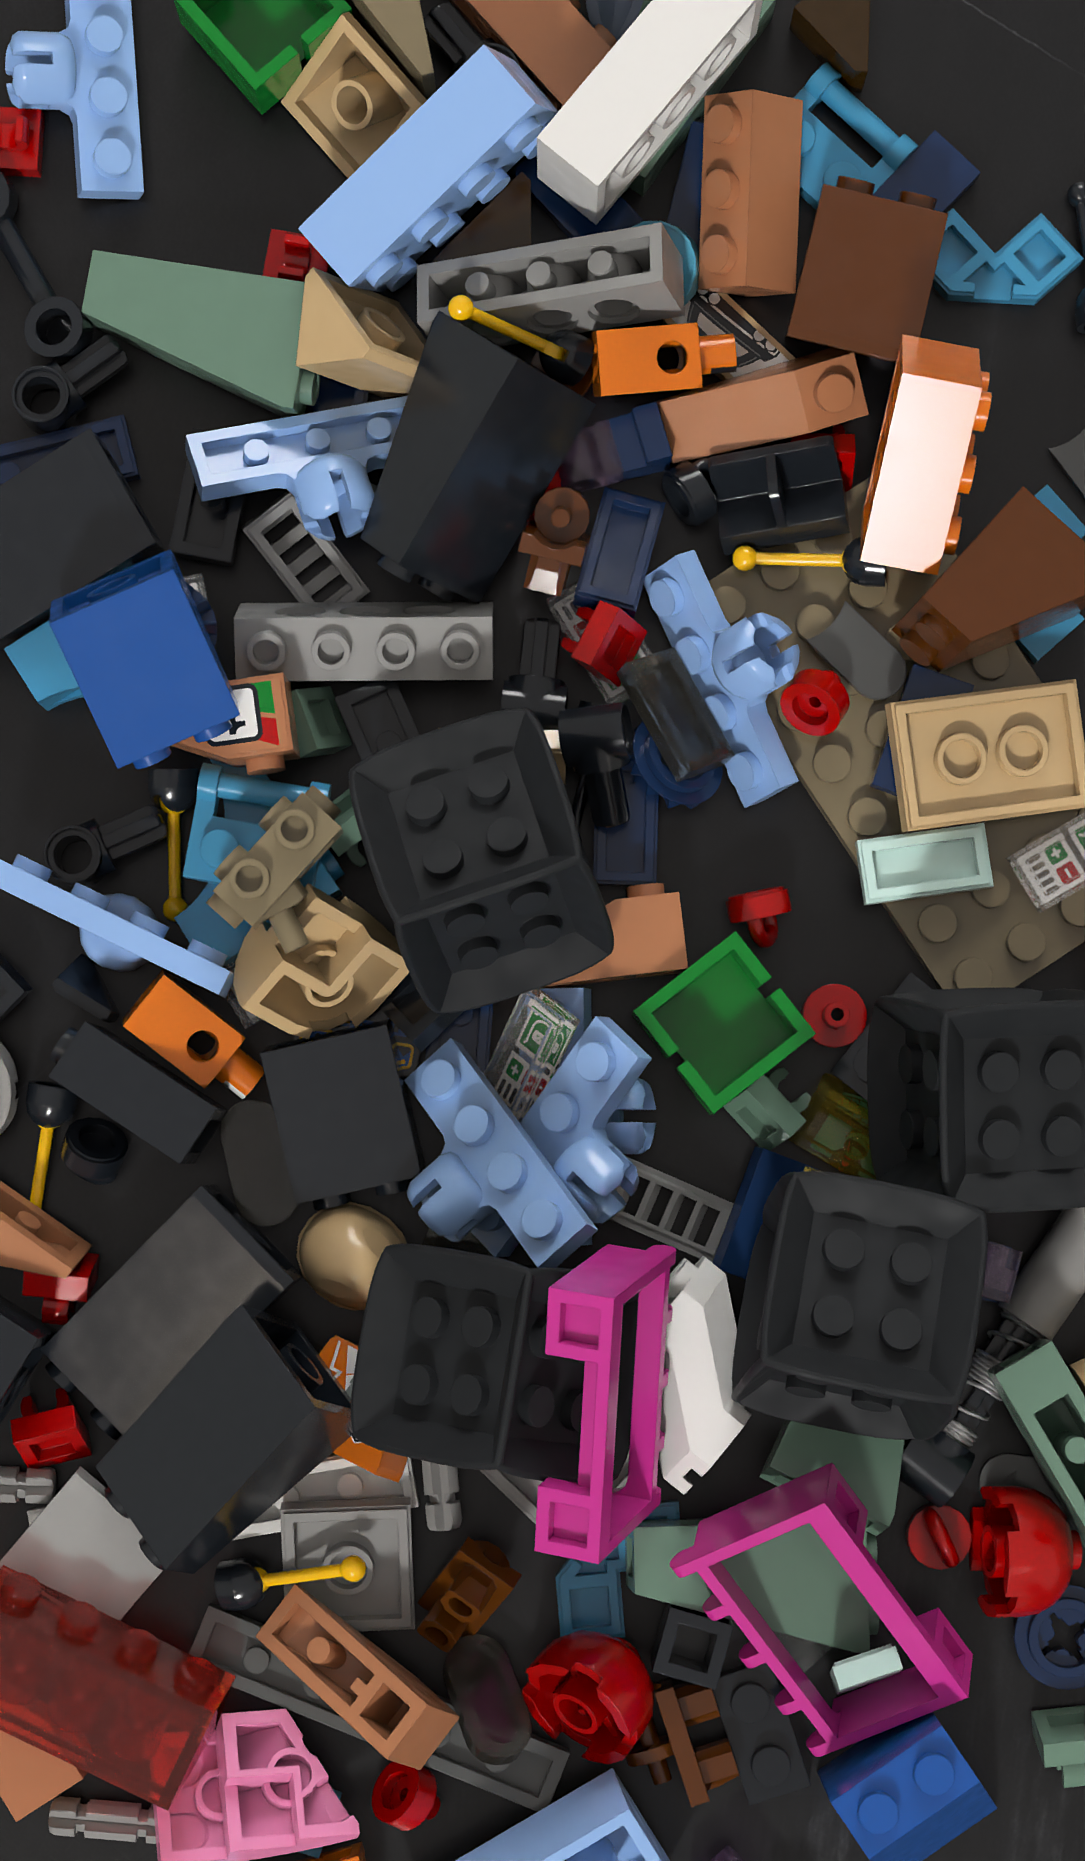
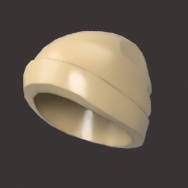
(342, 1250)

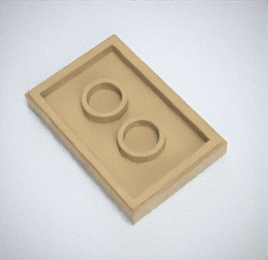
(987, 755)

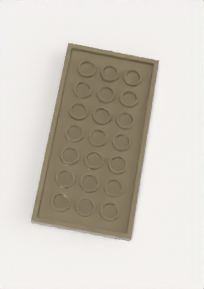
(959, 937)

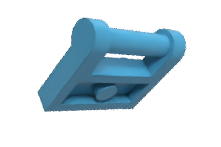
(826, 155)
(216, 837)

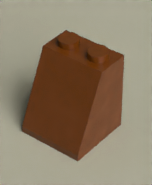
(867, 269)
(1003, 586)

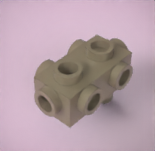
(268, 876)

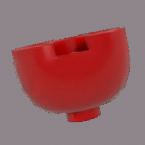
(1023, 1551)
(592, 1692)

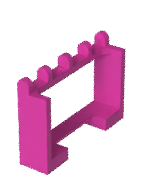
(586, 1325)
(840, 1519)

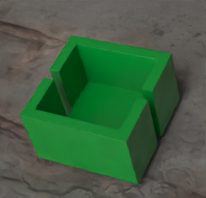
(260, 40)
(722, 1023)

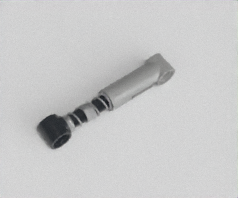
(1038, 1308)

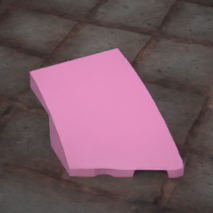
(252, 1796)

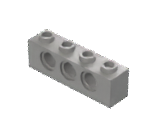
(562, 283)
(365, 641)

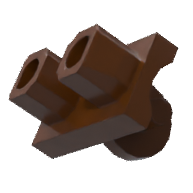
(555, 539)
(466, 1593)
(699, 1767)

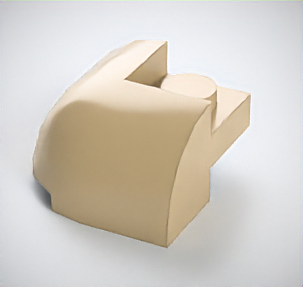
(331, 980)

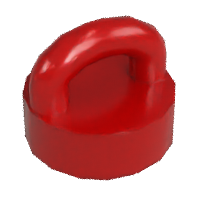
(760, 912)
(938, 1536)

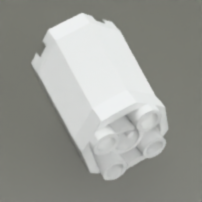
(699, 1354)

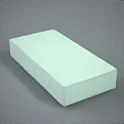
(924, 864)
(865, 1668)

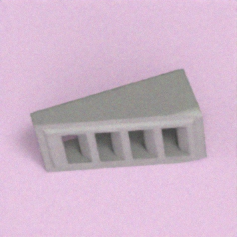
(269, 518)
(662, 1231)

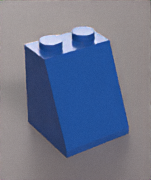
(144, 661)
(905, 1791)

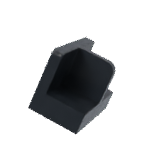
(779, 494)

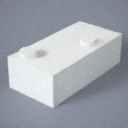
(640, 97)

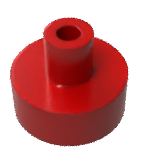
(815, 701)
(818, 1011)
(405, 1796)

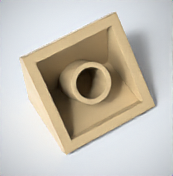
(351, 95)
(357, 337)

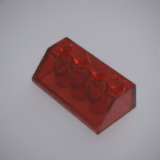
(103, 1691)

